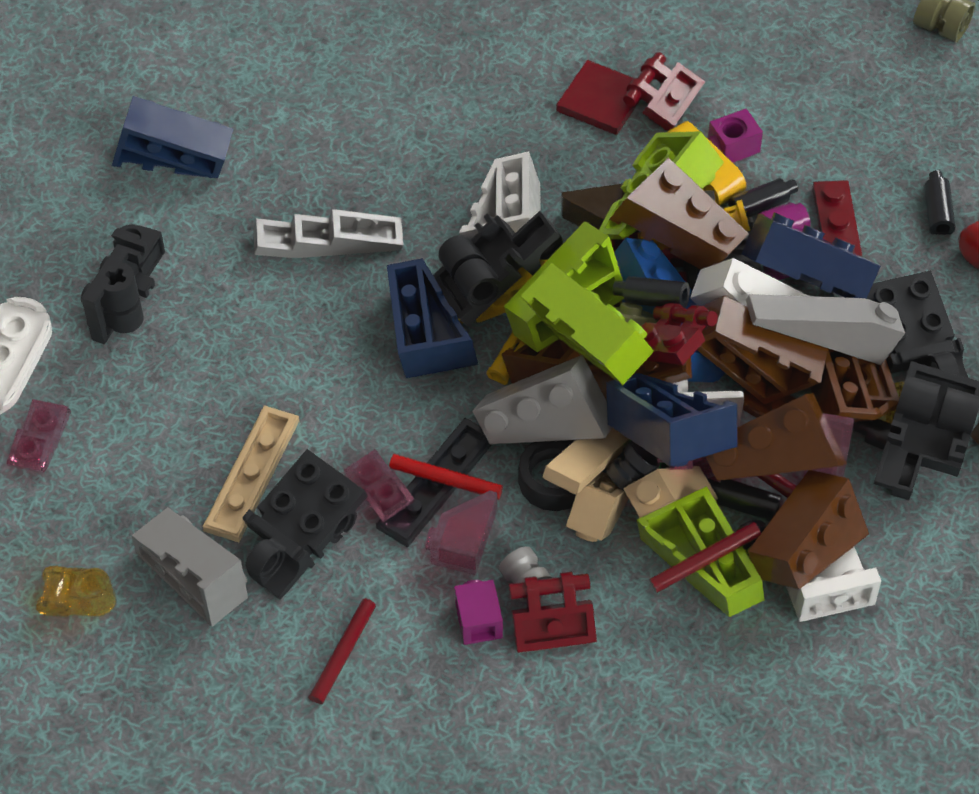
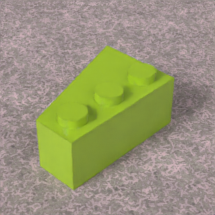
(588, 324)

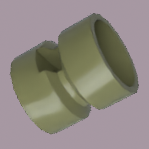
(947, 16)

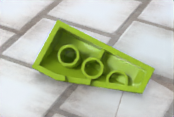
(686, 149)

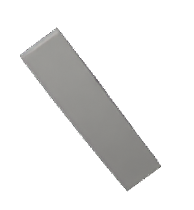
(320, 236)

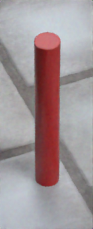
(444, 475)

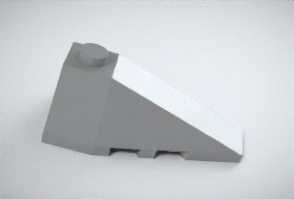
(837, 323)

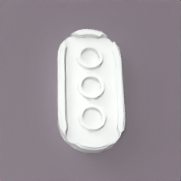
(21, 345)

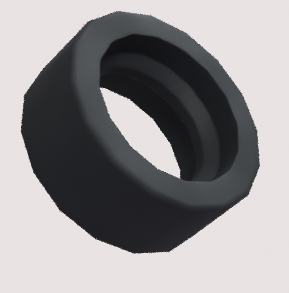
(538, 495)

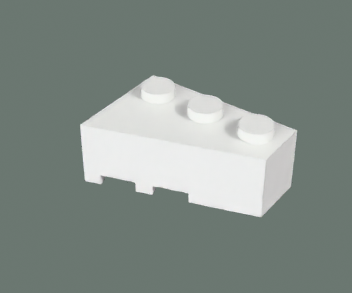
(509, 192)
(736, 281)

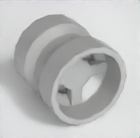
(522, 564)

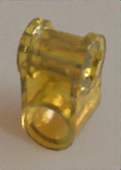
(69, 592)

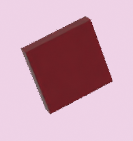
(597, 98)

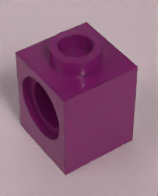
(736, 135)
(478, 611)

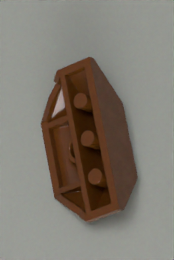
(855, 388)

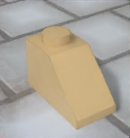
(665, 487)
(597, 509)

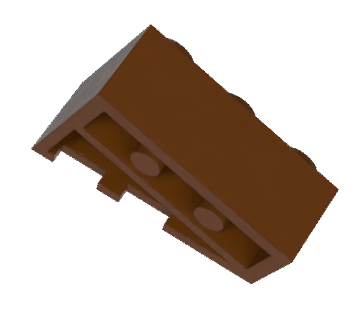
(759, 358)
(780, 442)
(809, 531)

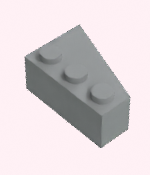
(546, 407)
(192, 565)

